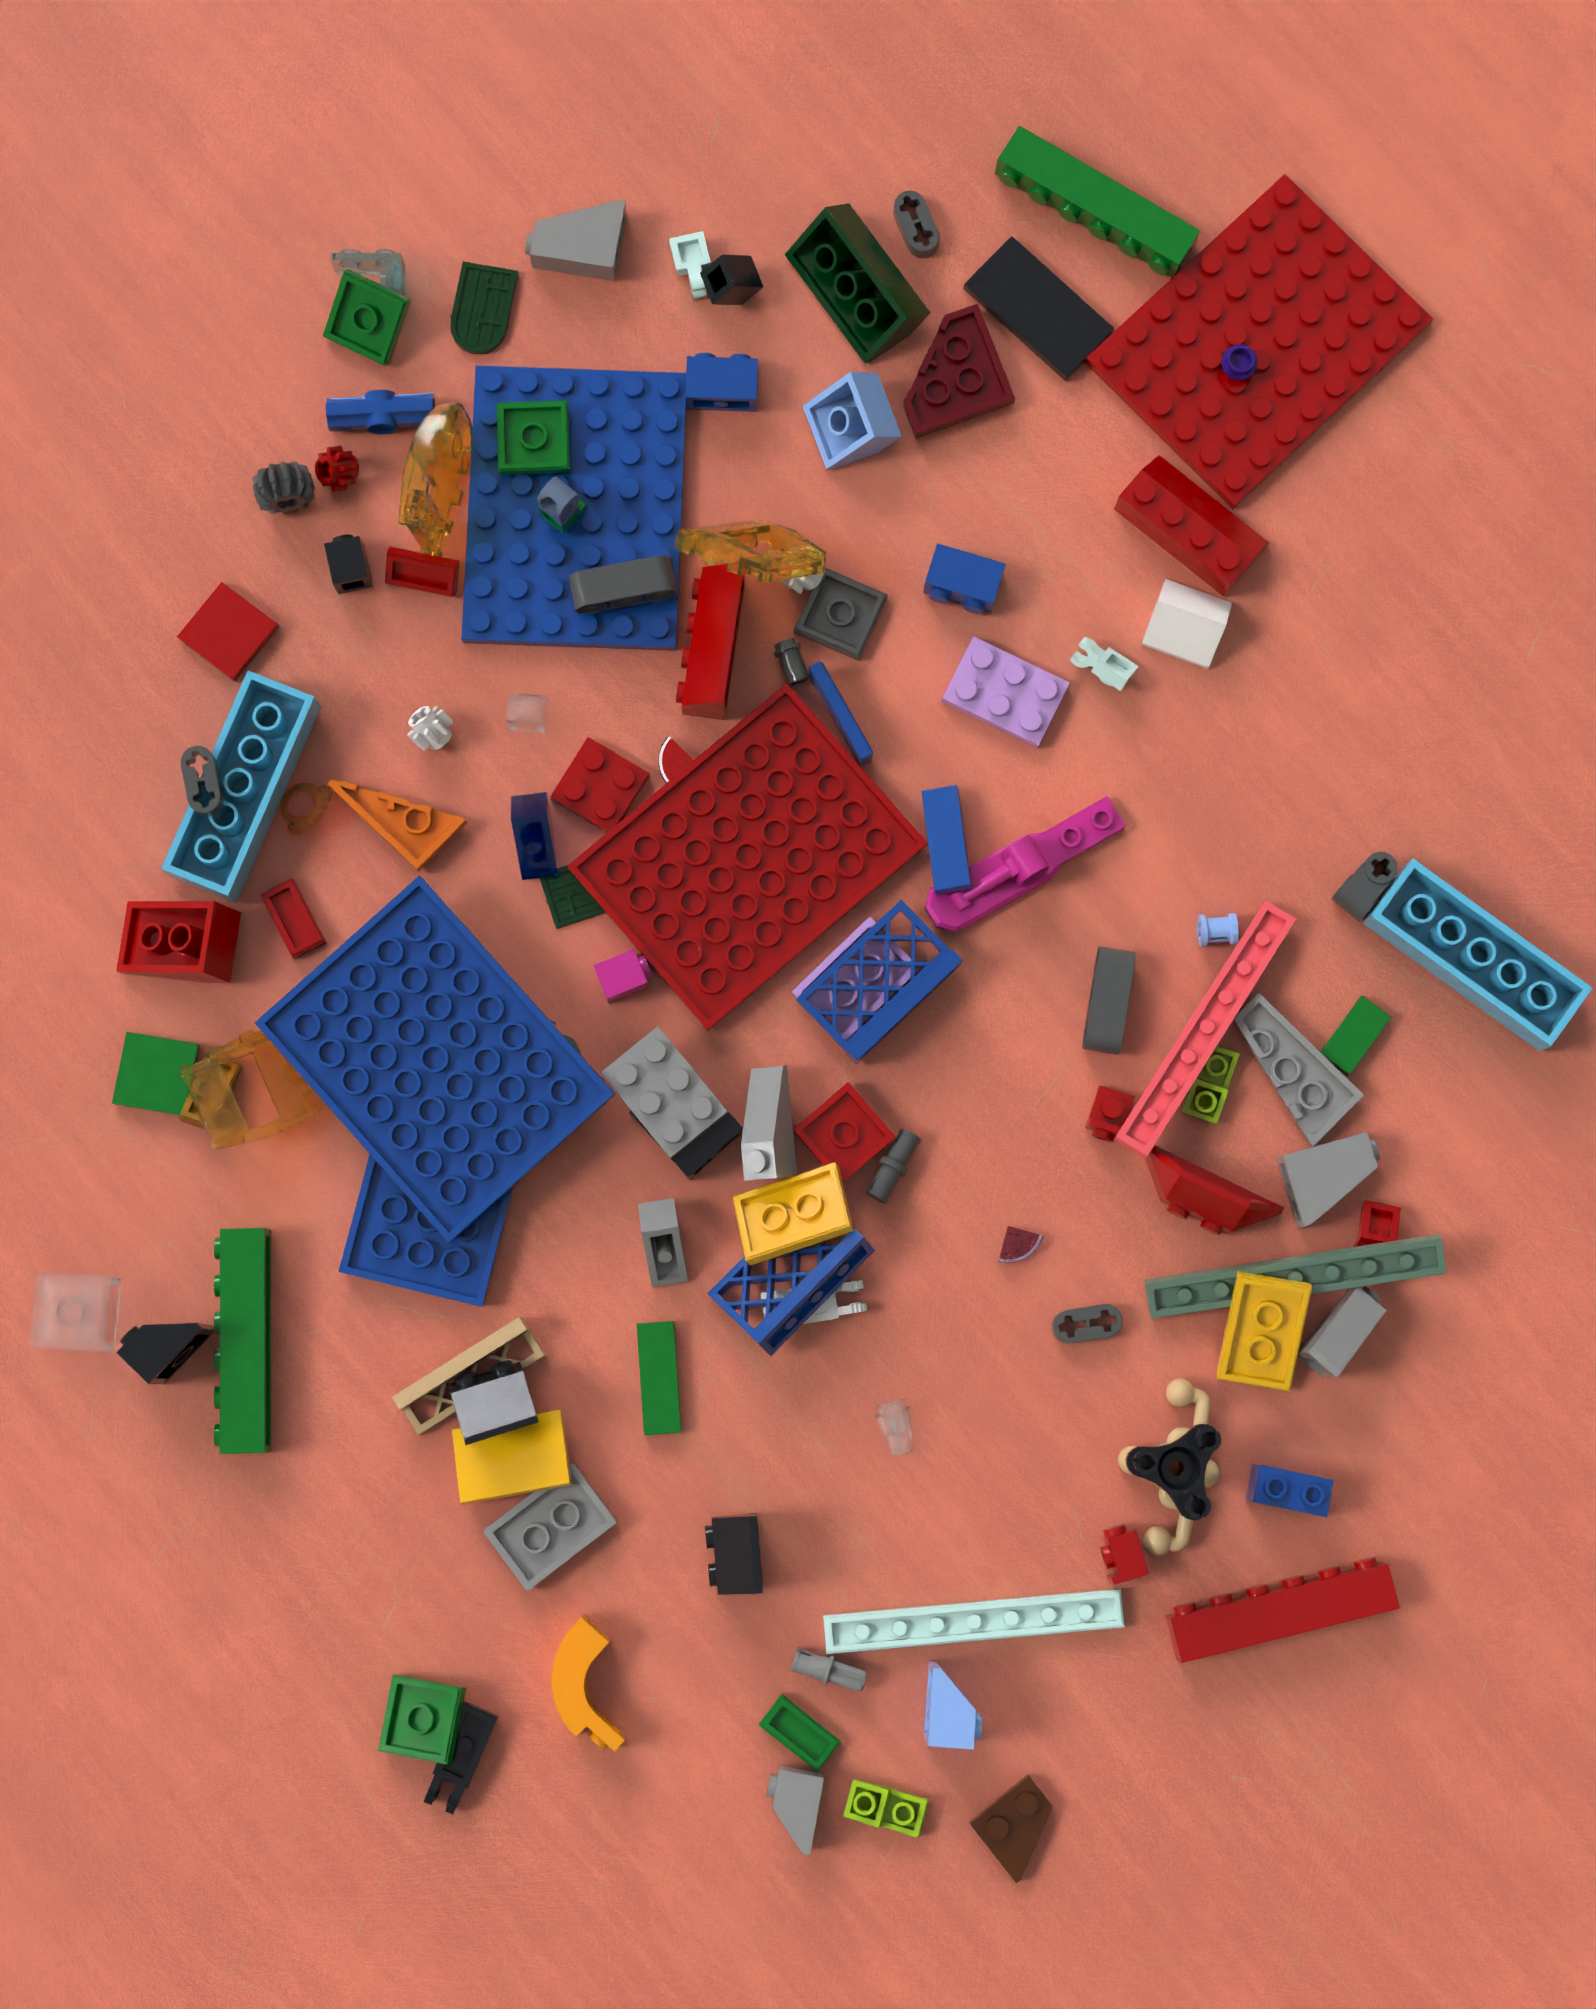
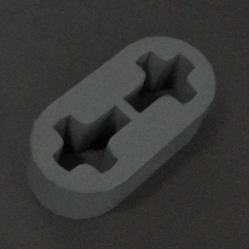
(909, 227)
(210, 780)
(1086, 1314)

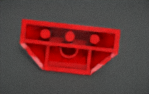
(1206, 1195)

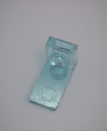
(382, 262)

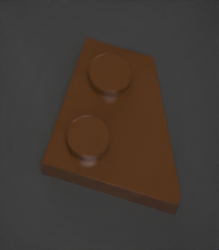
(1014, 1825)

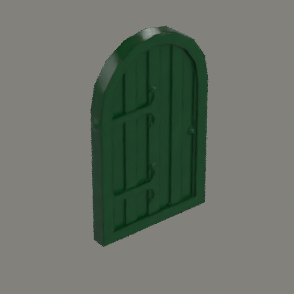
(482, 307)
(568, 899)

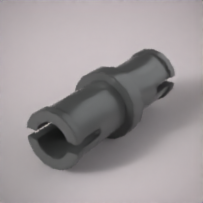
(893, 1166)

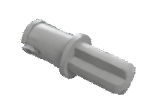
(828, 1670)

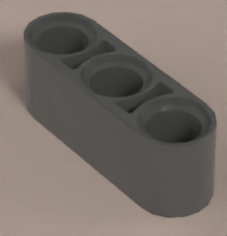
(622, 584)
(1108, 1000)

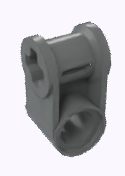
(1362, 888)

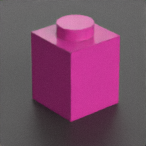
(623, 975)

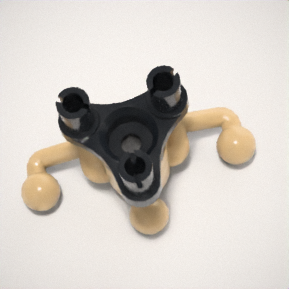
(1196, 1471)

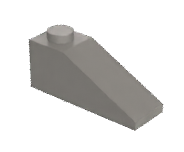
(768, 1126)

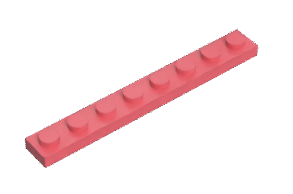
(1205, 1030)

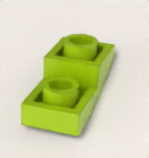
(1211, 1087)
(886, 1807)

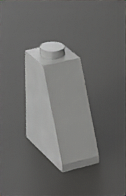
(580, 241)
(1325, 1174)
(1342, 1332)

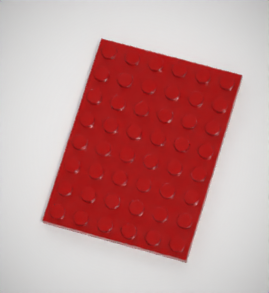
(1292, 294)
(747, 856)

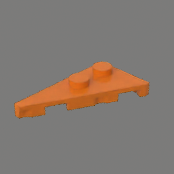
(409, 828)

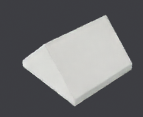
(1187, 623)

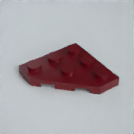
(958, 376)

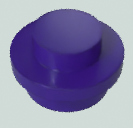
(1239, 362)

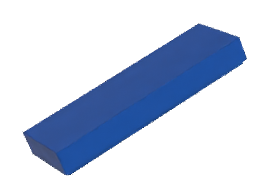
(840, 713)
(946, 840)

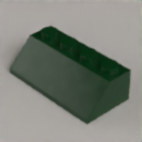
(856, 282)

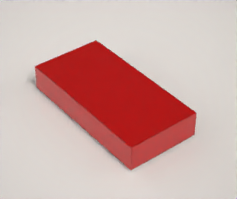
(422, 571)
(293, 918)

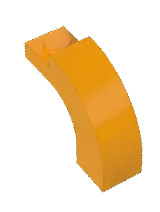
(569, 1684)

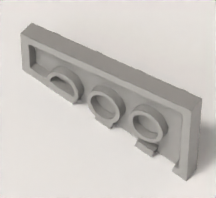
(1299, 1072)

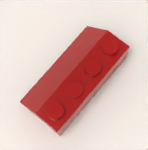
(1190, 525)
(712, 643)

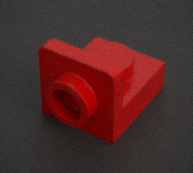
(1108, 1113)
(1378, 1223)

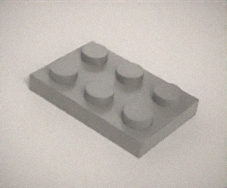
(664, 1092)
(549, 1528)

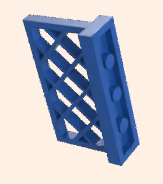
(901, 1004)
(805, 1296)

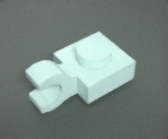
(691, 258)
(1108, 665)

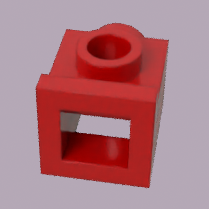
(1123, 1554)

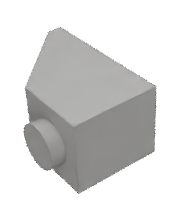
(662, 1242)
(796, 1802)

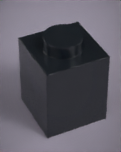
(731, 279)
(348, 564)

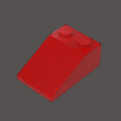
(179, 940)

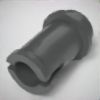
(791, 661)

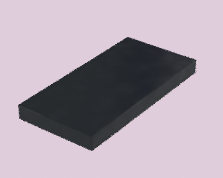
(1038, 308)

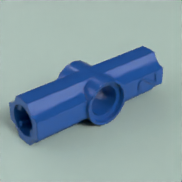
(378, 411)

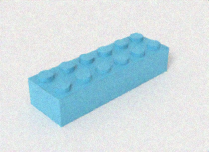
(254, 766)
(1477, 955)

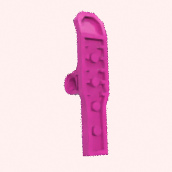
(1022, 867)

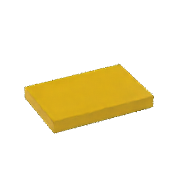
(792, 1214)
(1263, 1331)
(514, 1461)

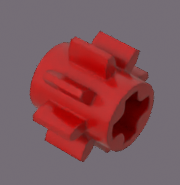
(337, 468)

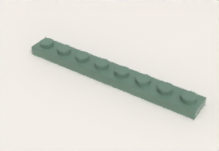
(1324, 1270)

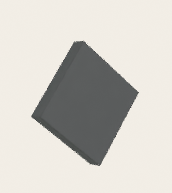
(840, 614)

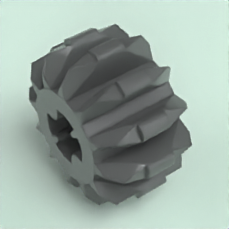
(283, 487)

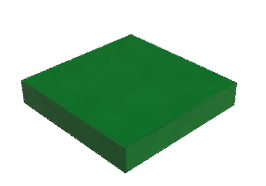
(366, 317)
(533, 437)
(151, 1073)
(422, 1719)

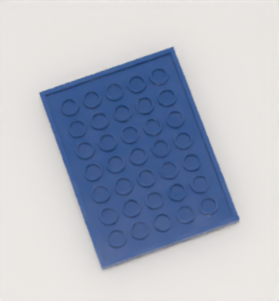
(628, 474)
(434, 1059)

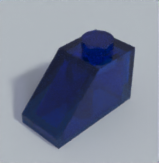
(534, 835)

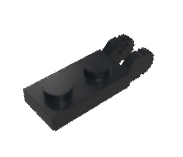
(472, 1737)

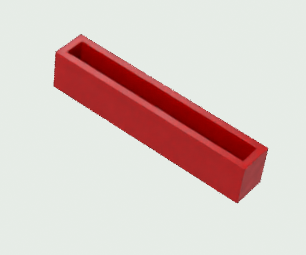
(1283, 1610)

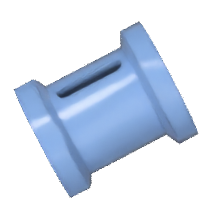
(1217, 929)

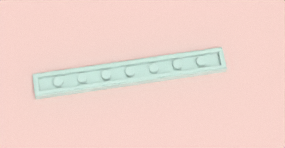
(973, 1621)

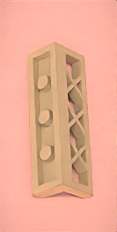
(460, 1364)

